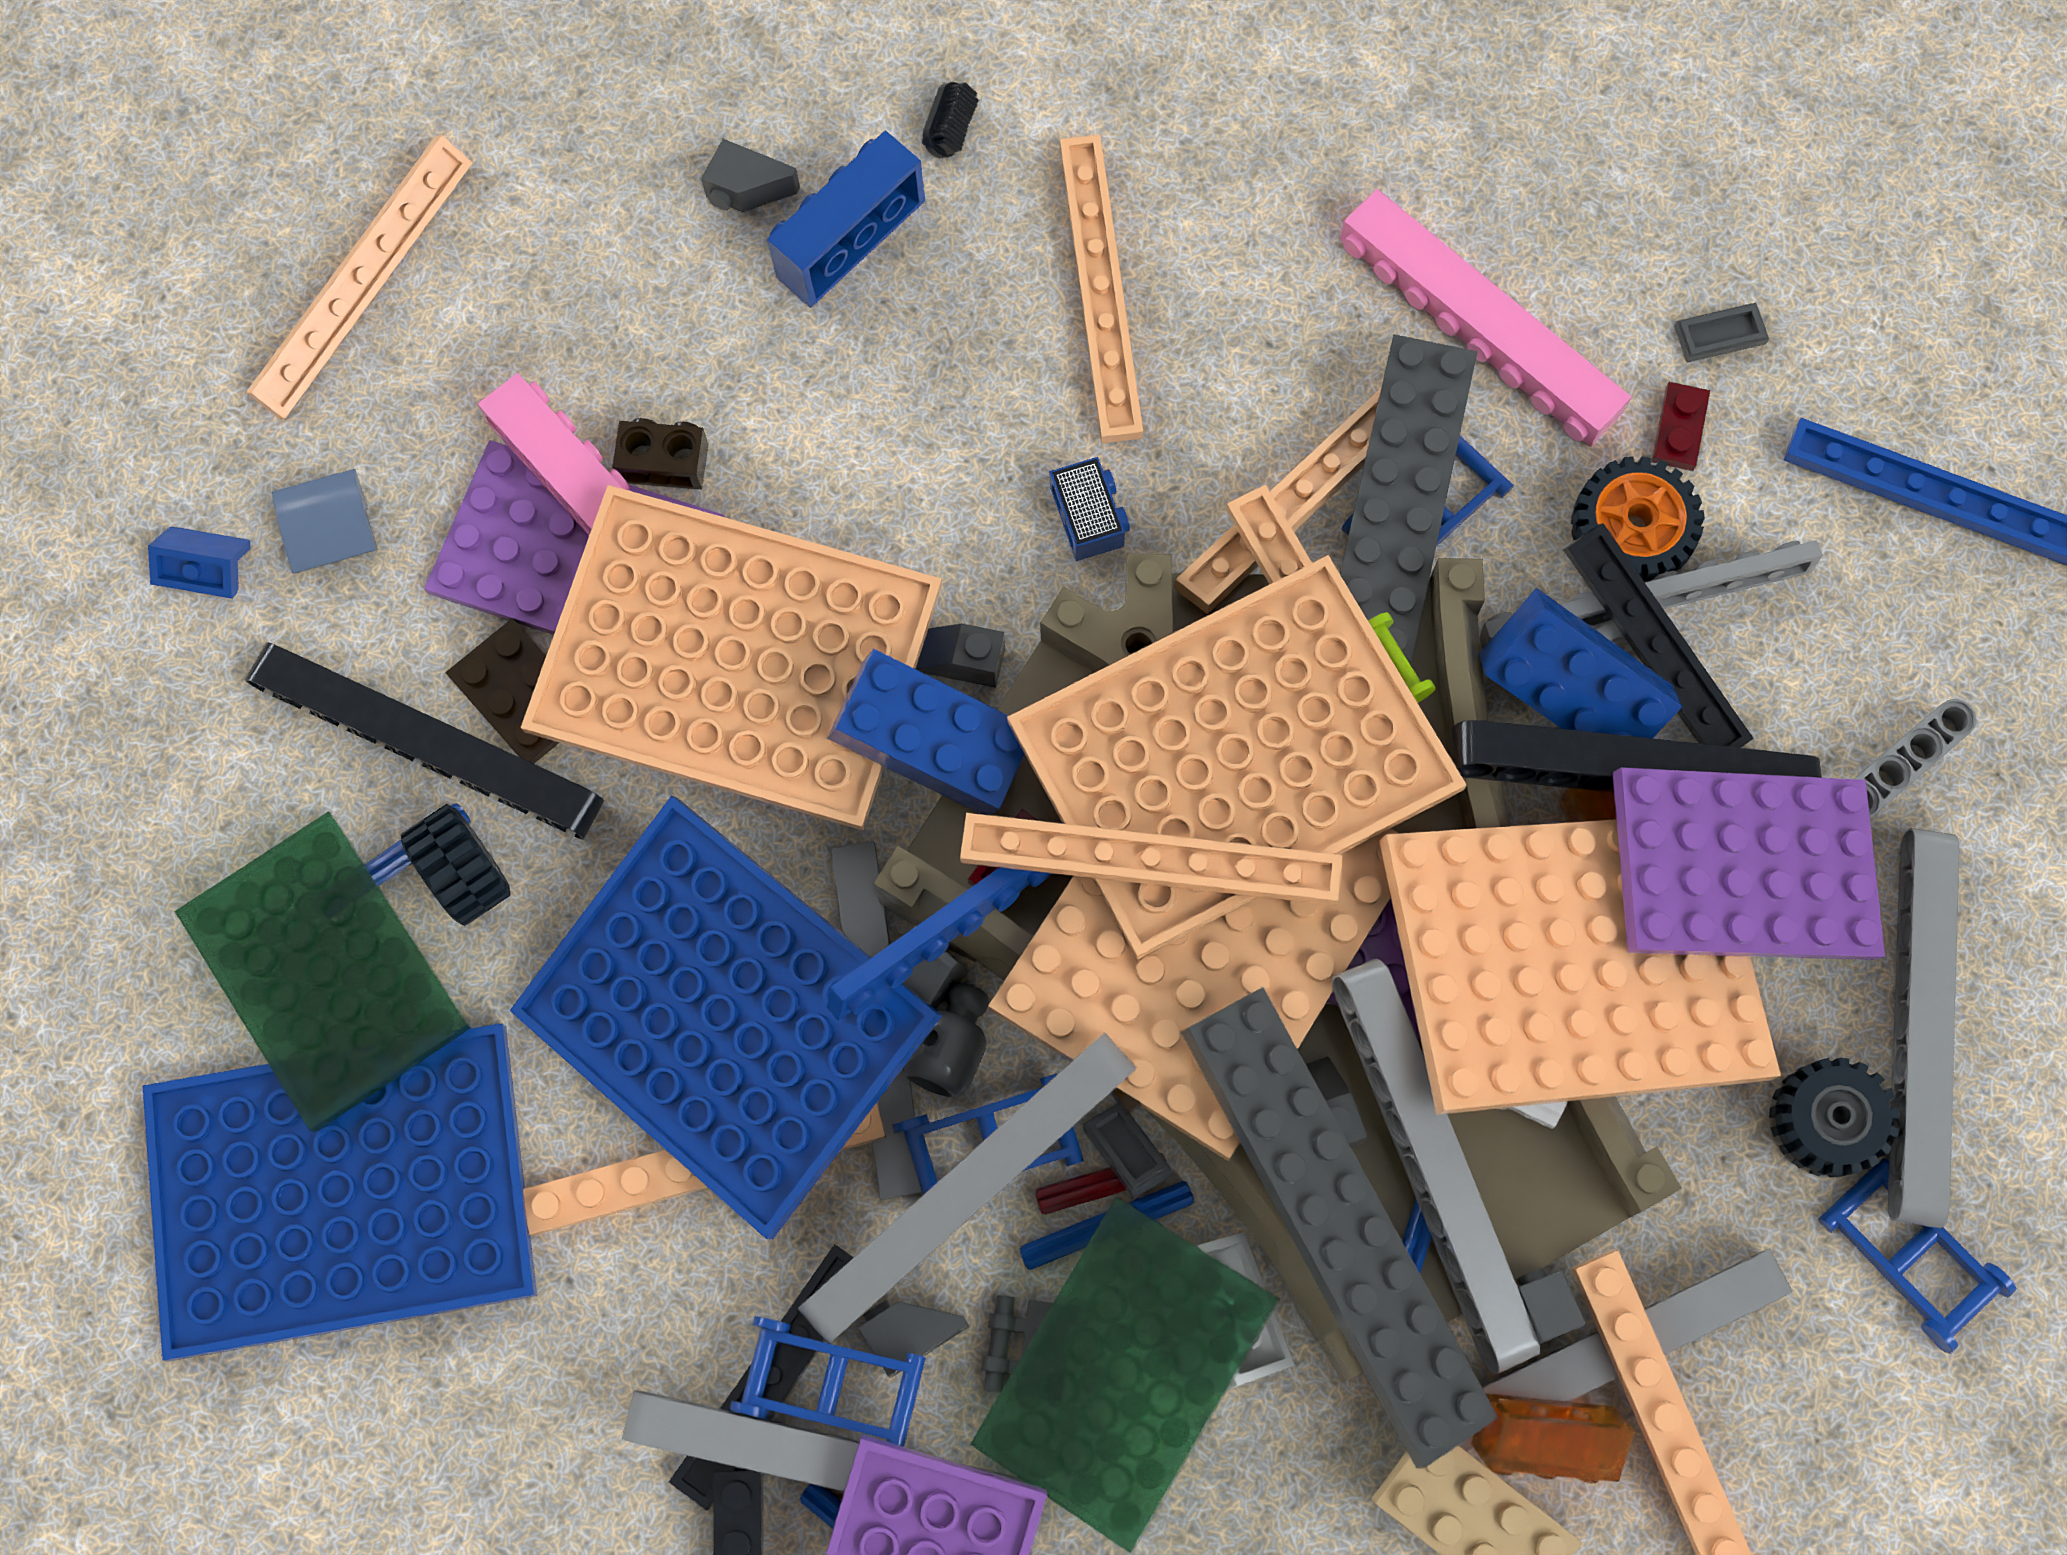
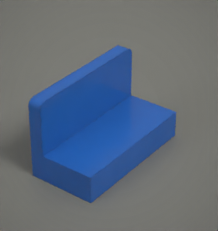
(196, 561)

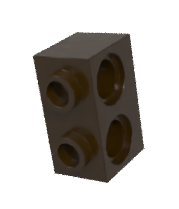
(658, 464)

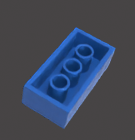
(846, 218)
(1576, 673)
(928, 733)

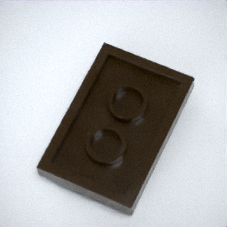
(500, 684)

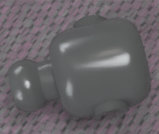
(954, 1047)

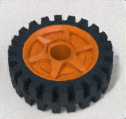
(1656, 498)

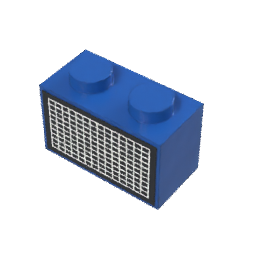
(1088, 509)

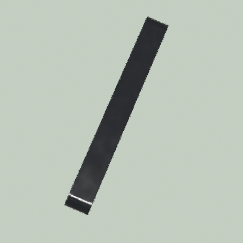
(426, 739)
(1589, 758)

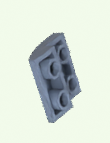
(324, 521)

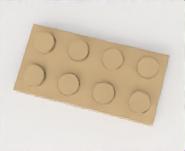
(1469, 1510)

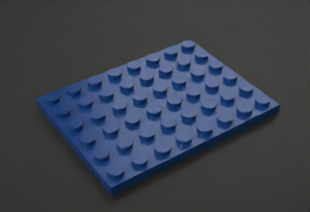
(706, 1017)
(339, 1229)

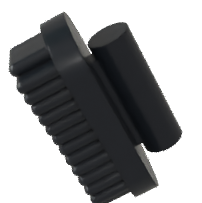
(949, 119)

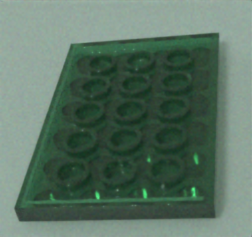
(322, 971)
(1125, 1373)

